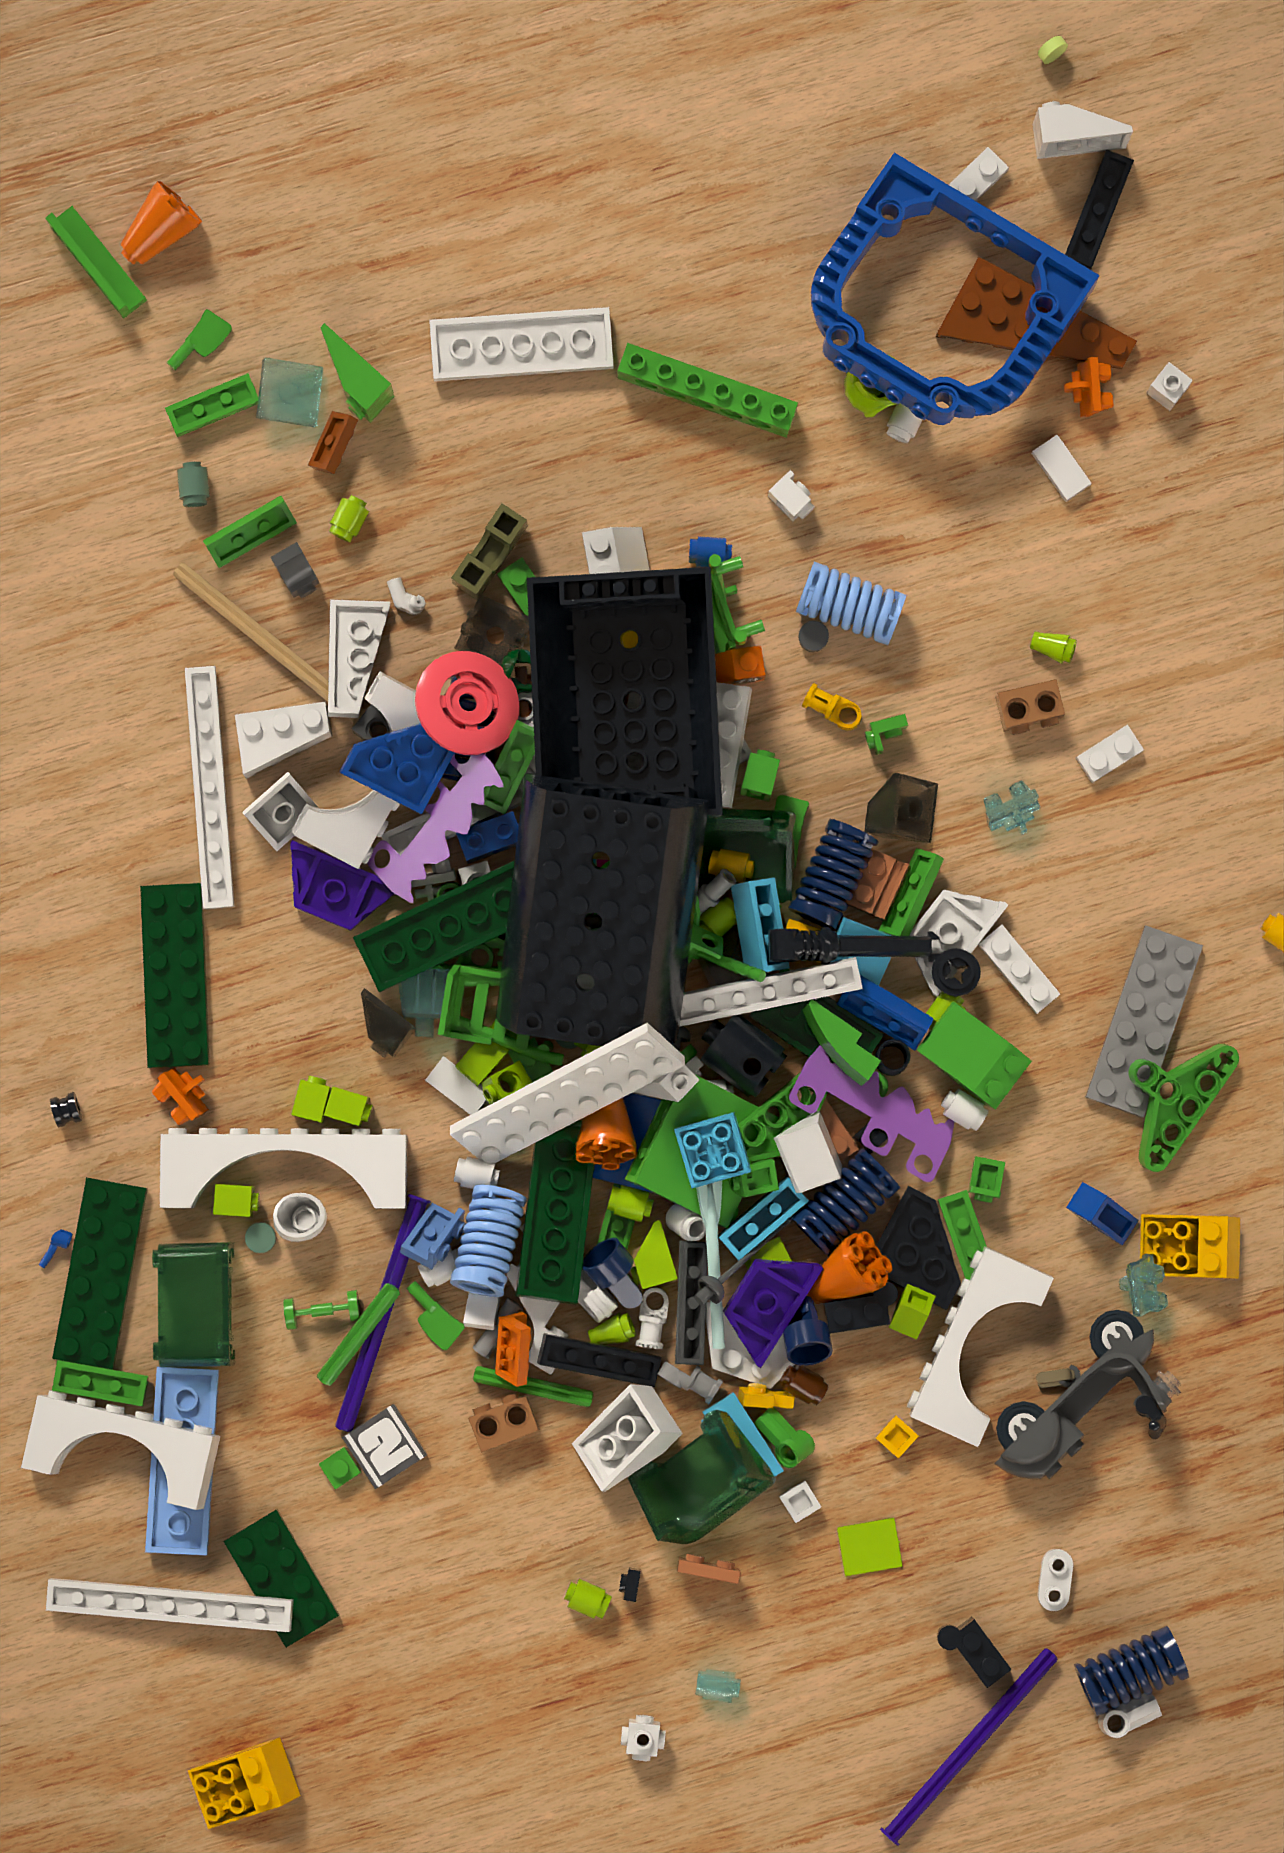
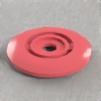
(448, 722)

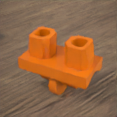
(1086, 387)
(184, 1091)

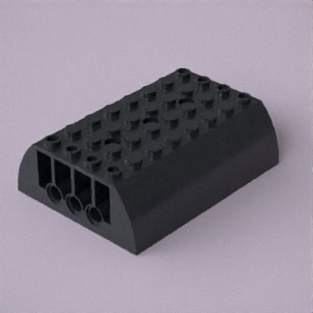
(586, 673)
(641, 897)

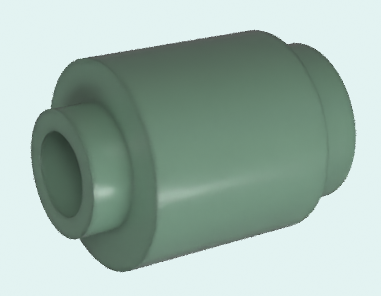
(193, 484)

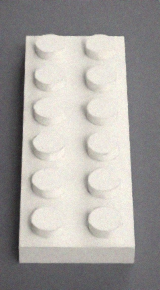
(521, 344)

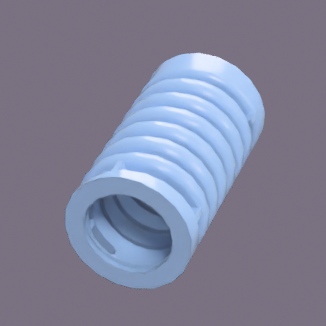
(851, 603)
(494, 1238)

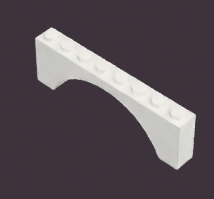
(195, 1160)

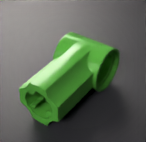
(790, 1444)

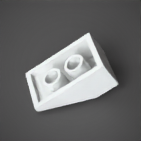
(1073, 131)
(626, 1436)

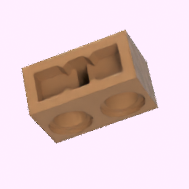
(1027, 698)
(506, 1429)

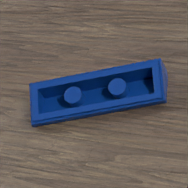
(887, 1013)

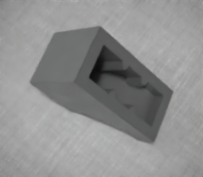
(295, 571)

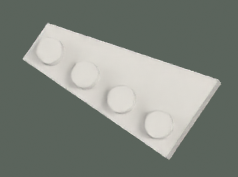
(353, 646)

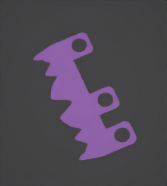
(449, 813)
(891, 1113)

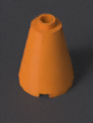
(158, 224)

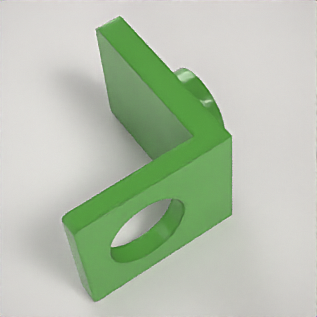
(696, 942)

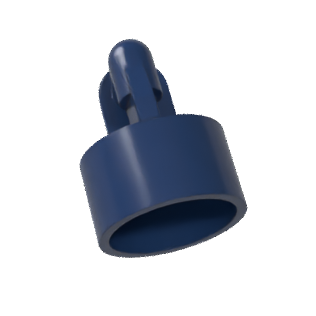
(609, 1267)
(806, 1337)

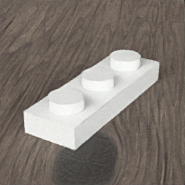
(1019, 969)

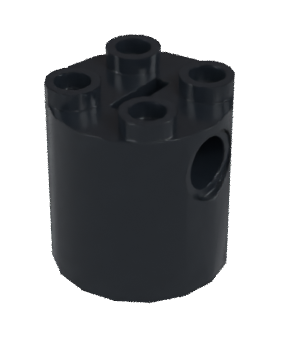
(732, 1047)

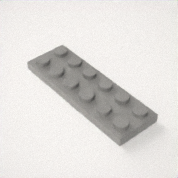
(1143, 1018)

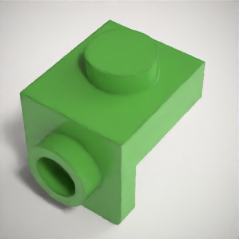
(986, 1179)

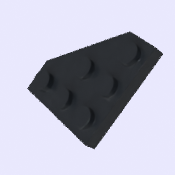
(920, 1248)

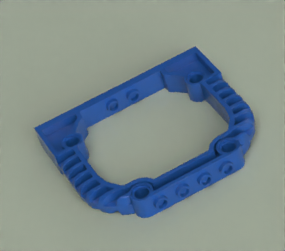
(910, 192)

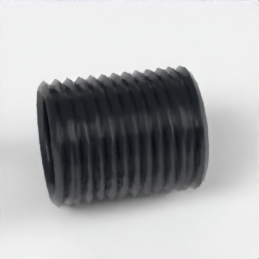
(900, 1045)

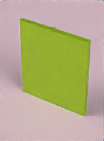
(869, 1547)

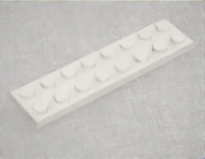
(568, 1094)

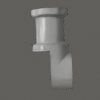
(697, 1382)

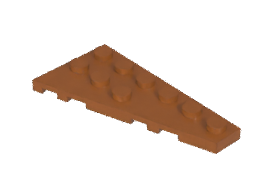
(993, 312)

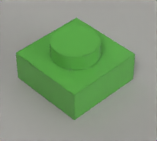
(340, 1468)

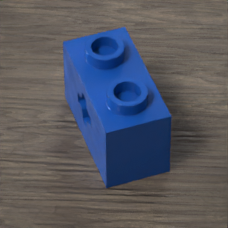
(489, 837)

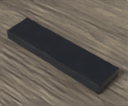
(1099, 208)
(599, 1360)

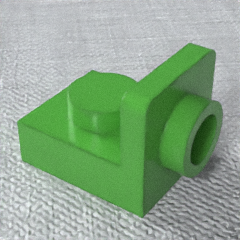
(889, 727)
(758, 1181)

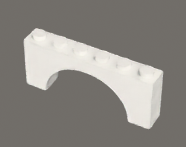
(352, 829)
(992, 1284)
(183, 1452)

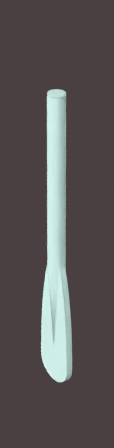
(710, 1206)

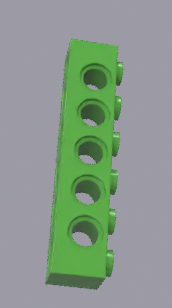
(707, 390)

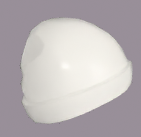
(299, 1217)

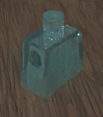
(423, 999)

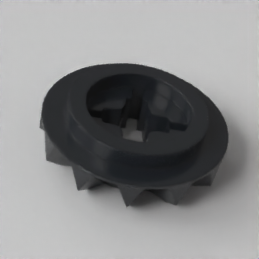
(959, 959)

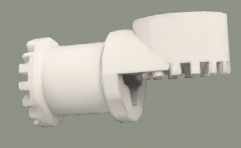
(652, 1321)

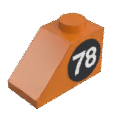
(740, 666)

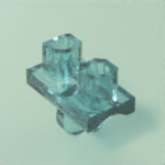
(1013, 812)
(1142, 1286)

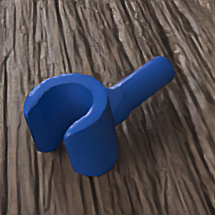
(60, 1238)

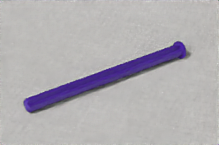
(370, 1347)
(969, 1746)

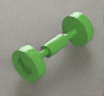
(321, 1309)

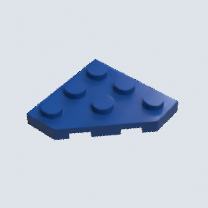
(399, 765)

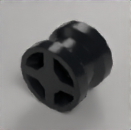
(66, 1109)
(876, 1137)

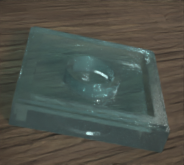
(289, 392)

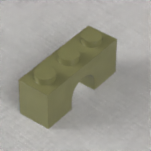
(491, 552)

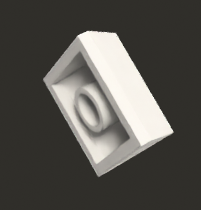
(278, 810)
(809, 1153)

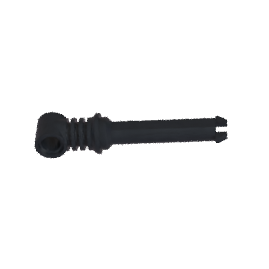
(827, 945)

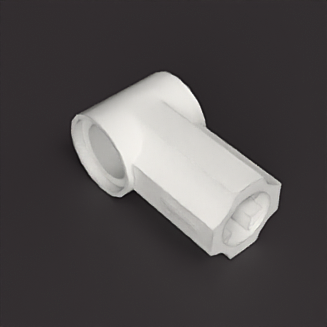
(1132, 1715)

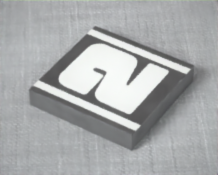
(384, 1446)

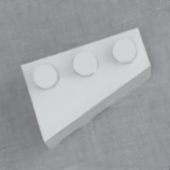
(279, 733)

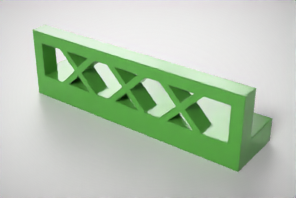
(97, 261)

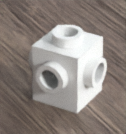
(643, 1725)

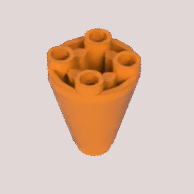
(607, 1137)
(851, 1270)

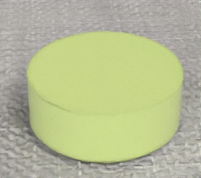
(1052, 49)

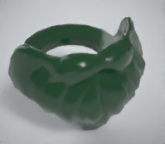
(508, 664)

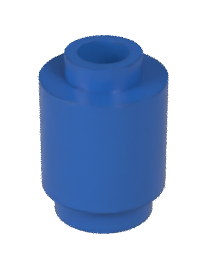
(704, 547)

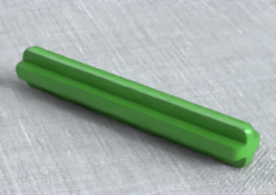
(358, 1334)
(536, 1387)

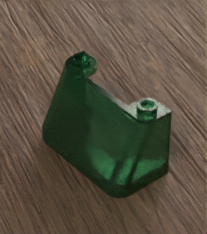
(764, 835)
(194, 1304)
(701, 1482)

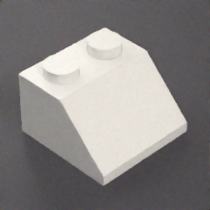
(615, 550)

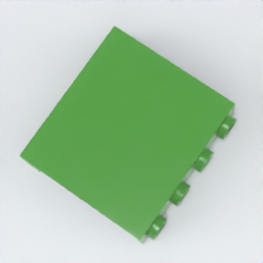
(659, 1158)

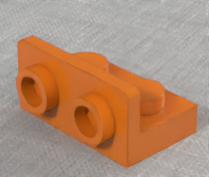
(513, 1348)

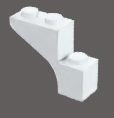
(540, 1313)

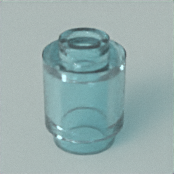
(717, 1685)

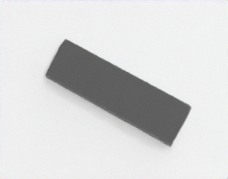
(690, 1314)

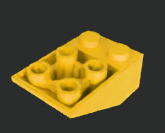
(1192, 1244)
(244, 1783)

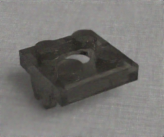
(491, 614)

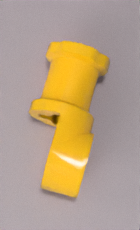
(831, 706)

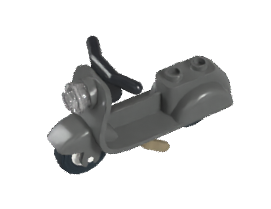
(1041, 1439)

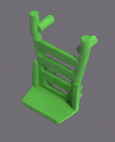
(724, 629)
(473, 1030)

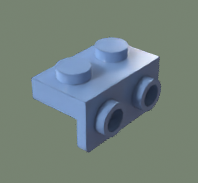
(433, 1235)

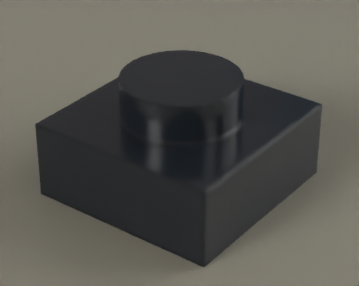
(629, 1584)

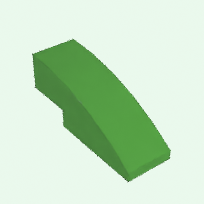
(839, 1042)

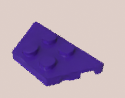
(334, 888)
(768, 1302)

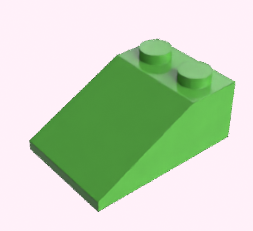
(363, 385)
(974, 1055)

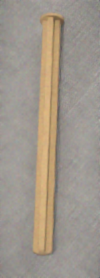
(255, 631)

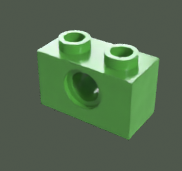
(760, 775)

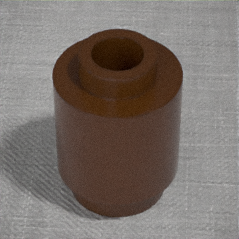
(804, 1384)

